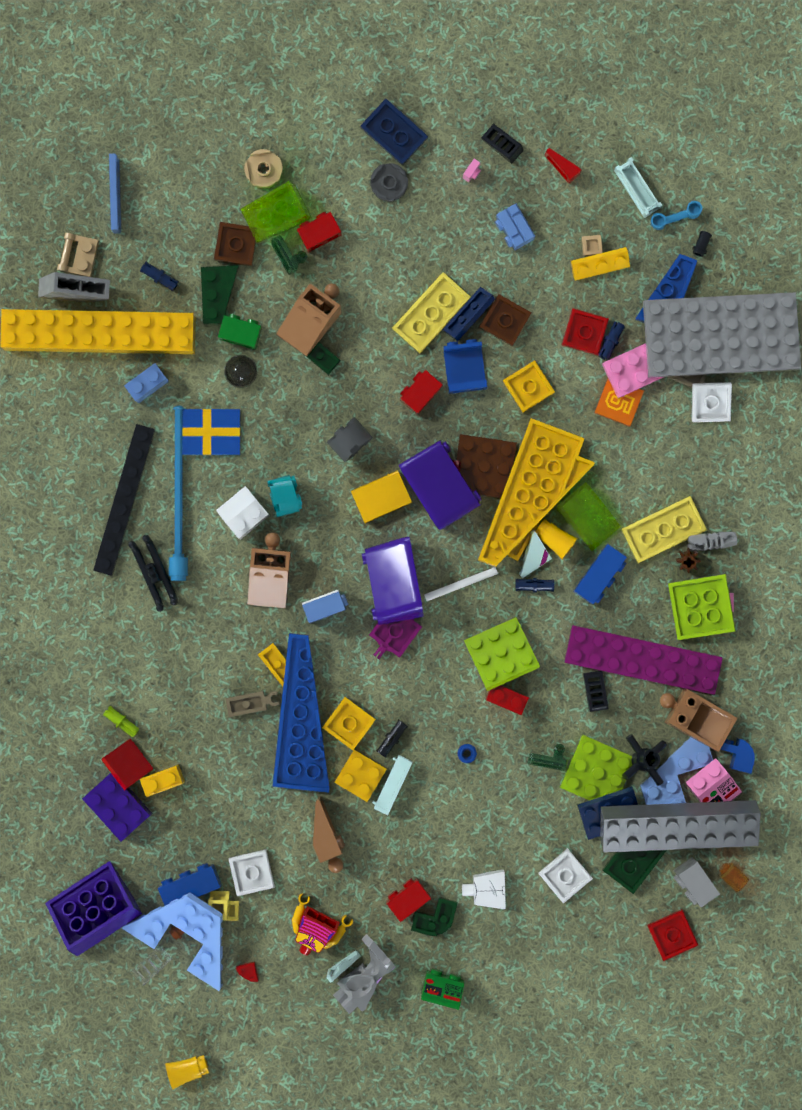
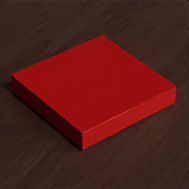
(585, 331)
(127, 764)
(672, 935)

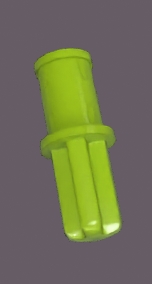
(121, 721)

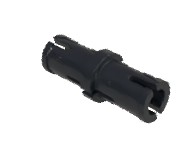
(384, 749)

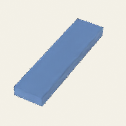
(115, 205)

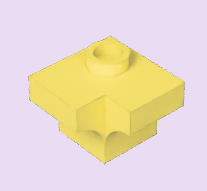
(221, 901)

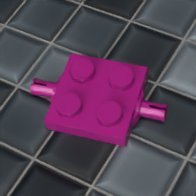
(394, 636)

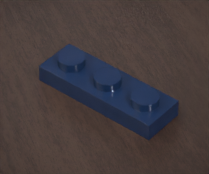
(469, 314)

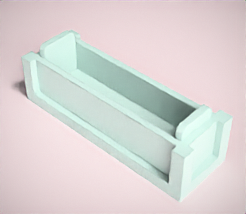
(637, 188)
(393, 784)

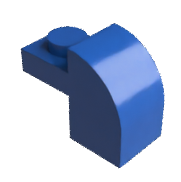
(742, 757)

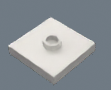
(711, 402)
(251, 872)
(565, 875)

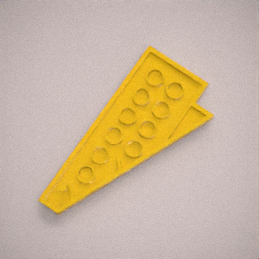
(540, 477)

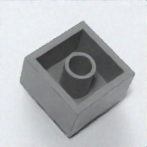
(698, 885)

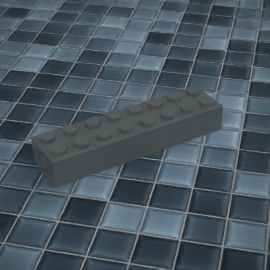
(680, 826)

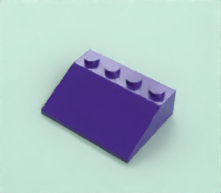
(93, 909)

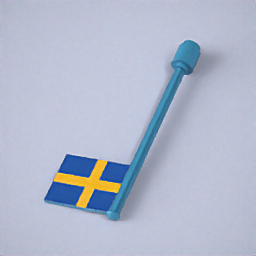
(198, 434)

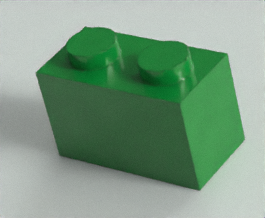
(239, 331)

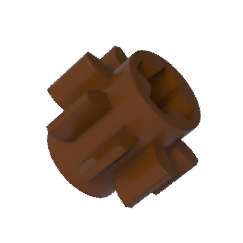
(683, 558)

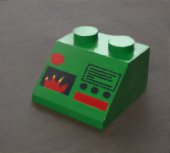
(442, 989)

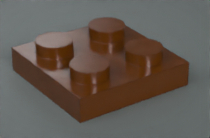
(235, 244)
(505, 320)

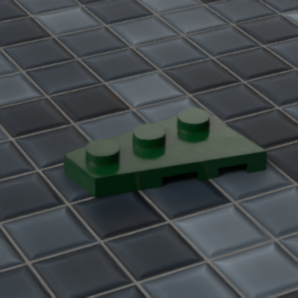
(216, 286)

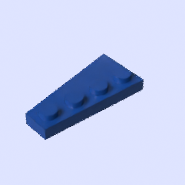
(674, 282)

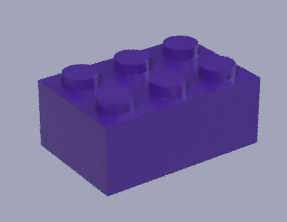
(117, 807)

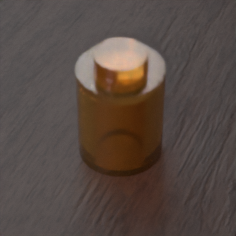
(733, 876)

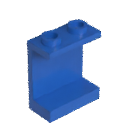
(464, 366)

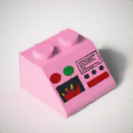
(713, 784)

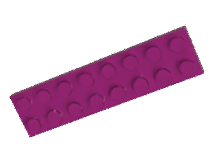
(643, 659)

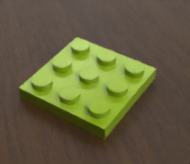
(701, 607)
(501, 654)
(595, 769)

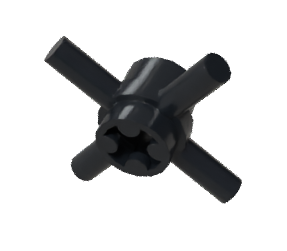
(640, 763)

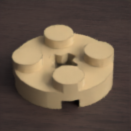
(271, 176)

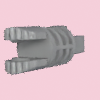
(712, 541)

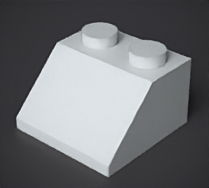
(242, 513)

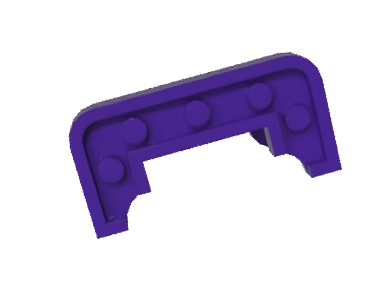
(440, 485)
(393, 581)

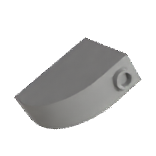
(73, 288)

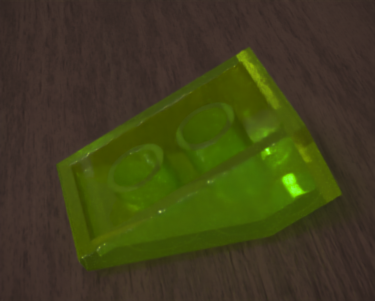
(276, 212)
(588, 516)

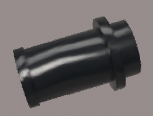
(701, 244)

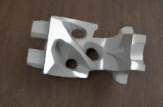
(360, 984)

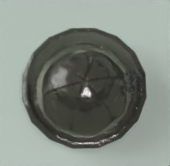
(240, 371)

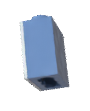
(324, 606)

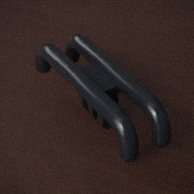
(154, 572)

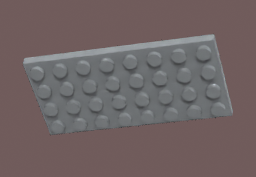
(721, 334)

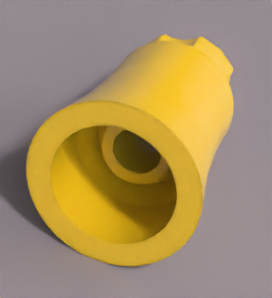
(555, 538)
(186, 1070)

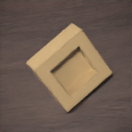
(591, 245)

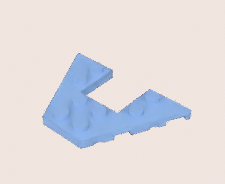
(688, 757)
(194, 919)

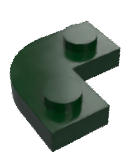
(437, 923)

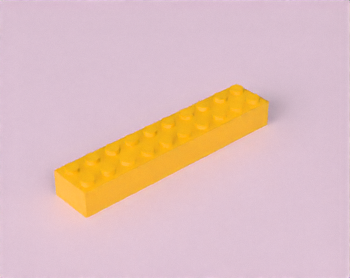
(98, 331)

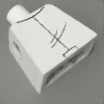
(487, 889)

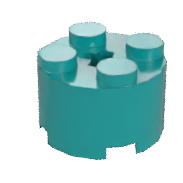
(284, 496)

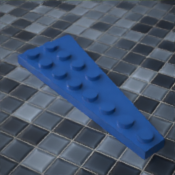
(300, 745)

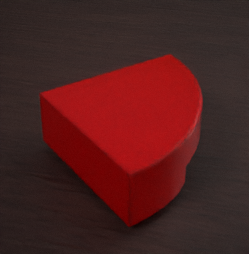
(248, 971)

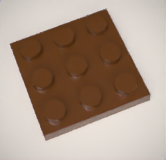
(485, 463)

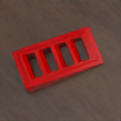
(566, 168)

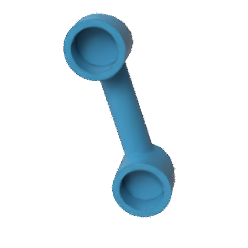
(693, 211)

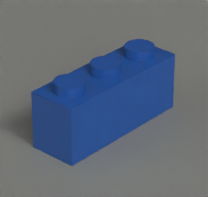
(600, 574)
(196, 883)

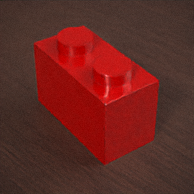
(319, 231)
(420, 392)
(507, 699)
(408, 899)

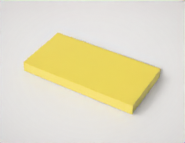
(431, 313)
(664, 529)

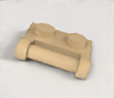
(84, 255)

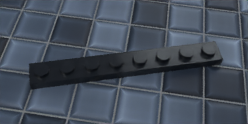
(124, 500)

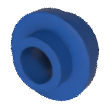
(471, 758)

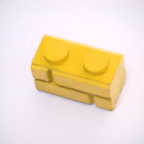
(162, 780)

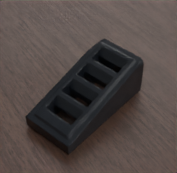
(513, 155)
(591, 707)

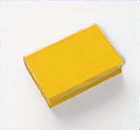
(381, 496)

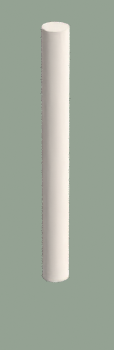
(460, 584)

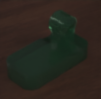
(288, 261)
(555, 762)

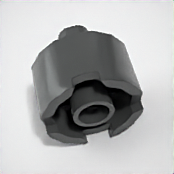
(349, 440)

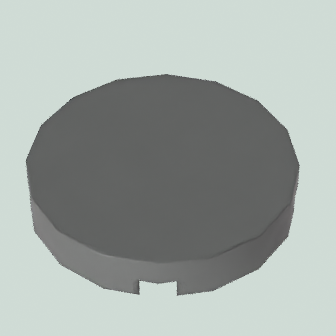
(384, 185)

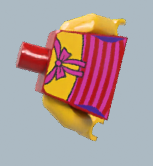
(316, 929)

